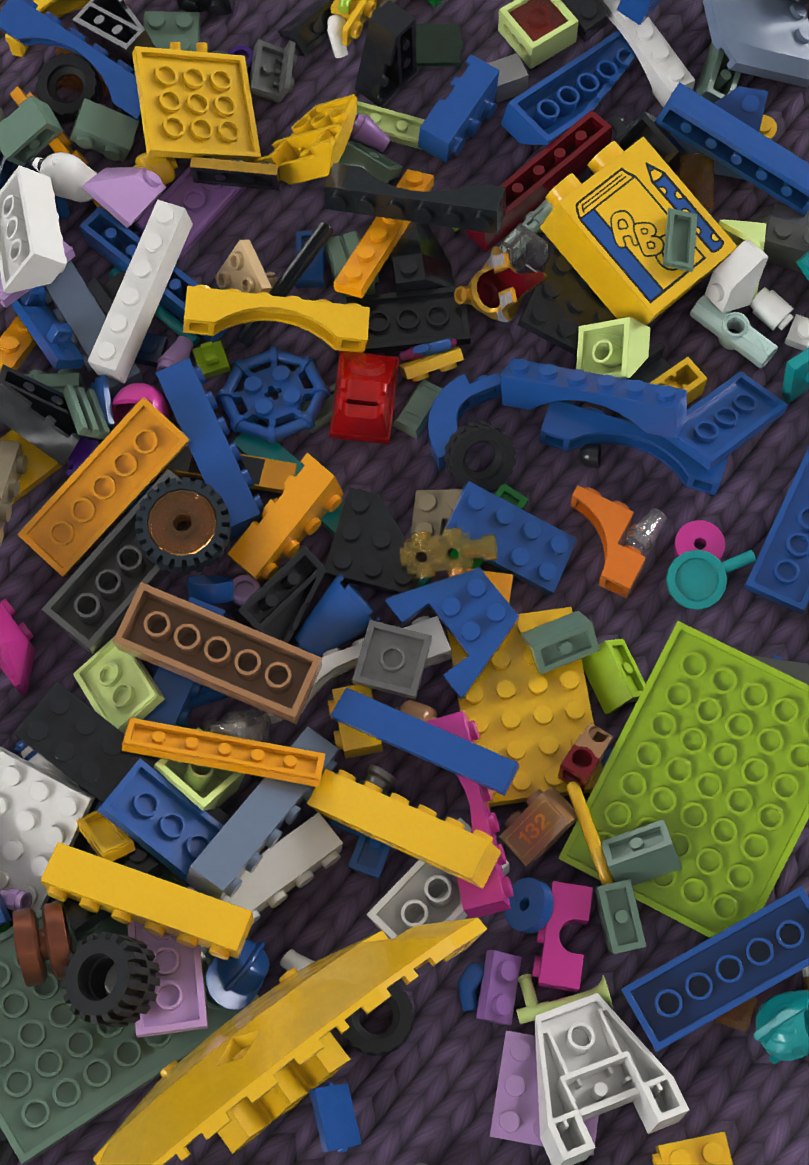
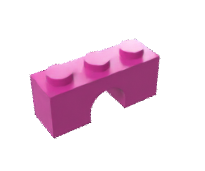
(557, 966)

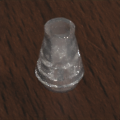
(645, 531)

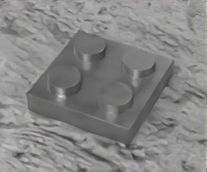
(392, 659)

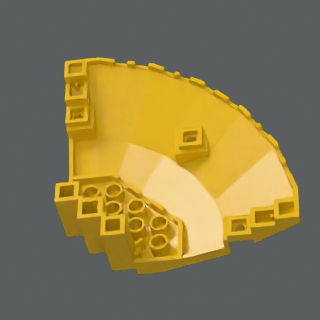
(276, 1047)

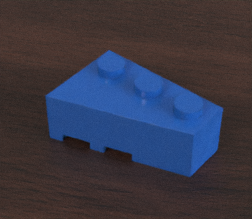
(462, 112)

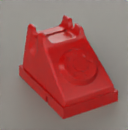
(364, 397)

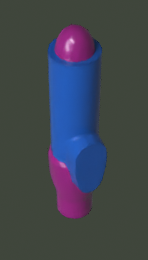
(428, 349)

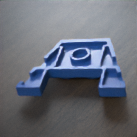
(470, 611)

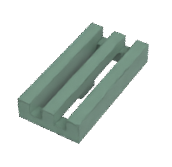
(90, 412)

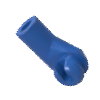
(467, 985)

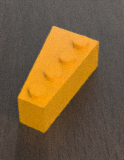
(287, 520)

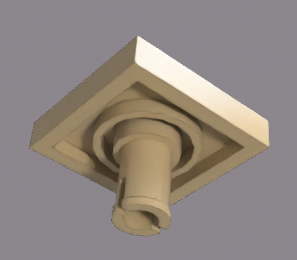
(244, 271)

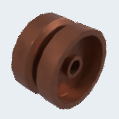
(44, 943)

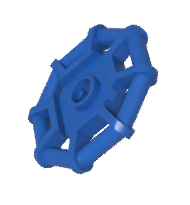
(273, 379)

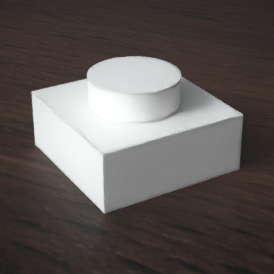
(799, 333)

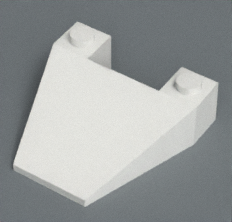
(593, 1066)

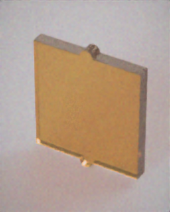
(698, 177)

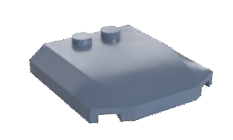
(762, 37)

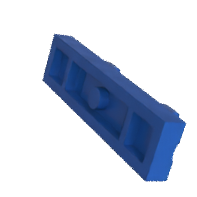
(48, 333)

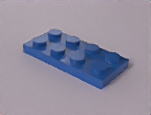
(727, 420)
(525, 543)
(160, 818)

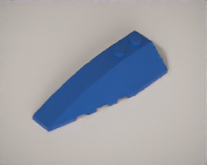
(568, 93)

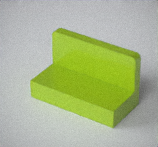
(613, 675)

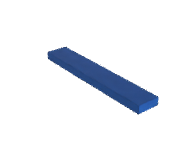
(426, 741)

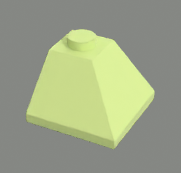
(613, 347)

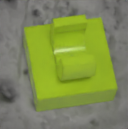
(211, 359)

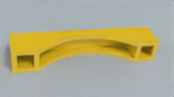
(214, 310)

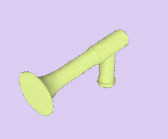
(534, 1008)

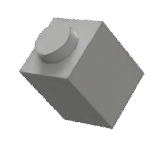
(512, 77)

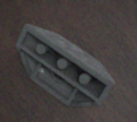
(785, 235)

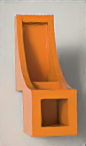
(611, 521)

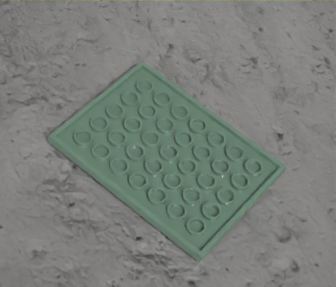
(68, 1070)

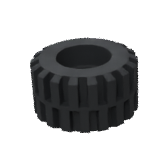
(88, 974)

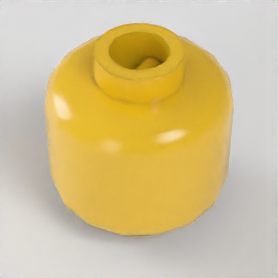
(162, 166)

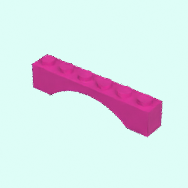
(498, 889)

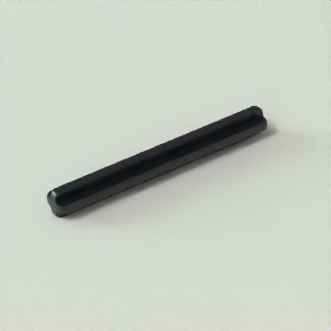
(290, 277)

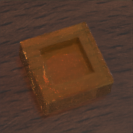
(739, 1017)

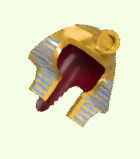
(498, 287)

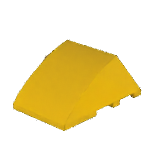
(316, 141)

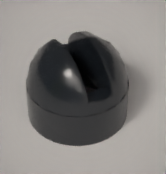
(590, 455)

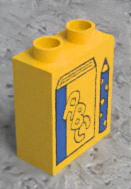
(617, 231)

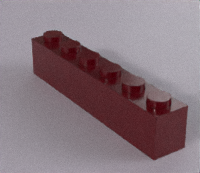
(533, 181)

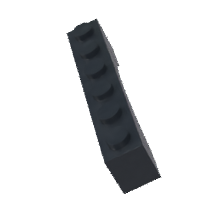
(468, 208)

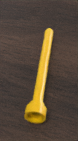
(589, 831)

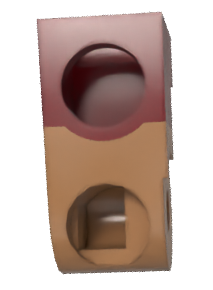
(585, 756)

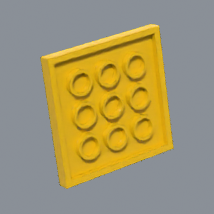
(195, 104)

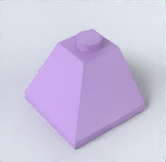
(125, 191)

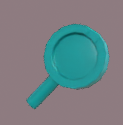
(700, 579)

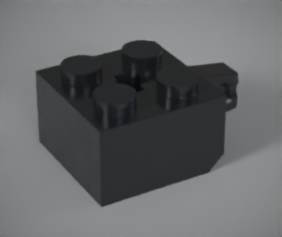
(657, 136)

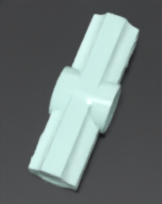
(748, 340)

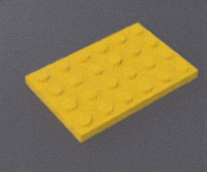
(527, 712)

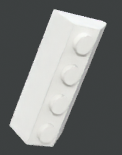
(29, 232)
(420, 898)

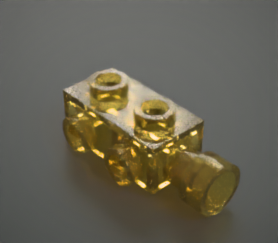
(437, 552)

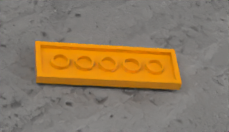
(103, 487)

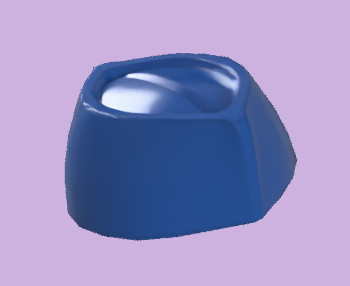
(210, 588)

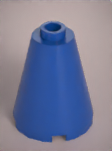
(335, 619)

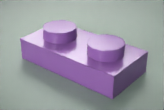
(498, 987)

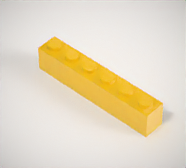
(405, 827)
(148, 901)

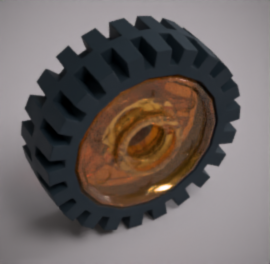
(177, 503)

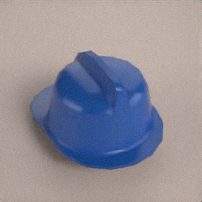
(237, 981)

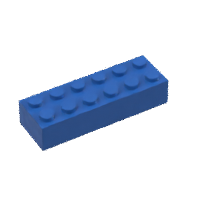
(723, 971)

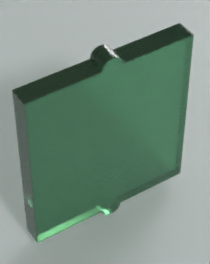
(438, 44)

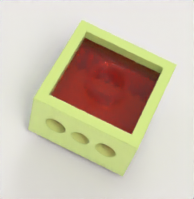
(537, 28)

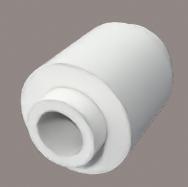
(771, 309)

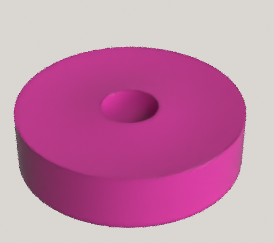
(701, 532)

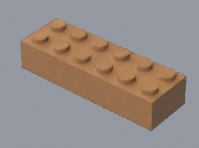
(218, 652)

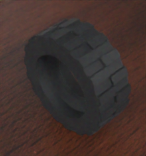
(62, 66)
(464, 439)
(392, 1038)

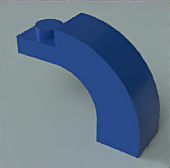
(450, 406)

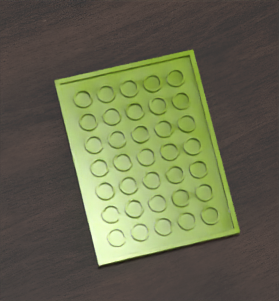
(726, 766)

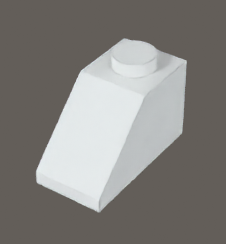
(737, 277)

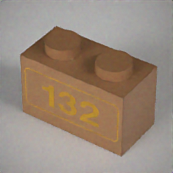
(539, 825)

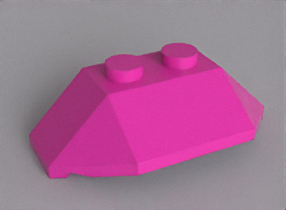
(15, 649)

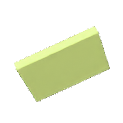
(118, 686)

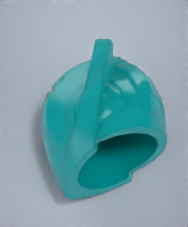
(784, 1025)

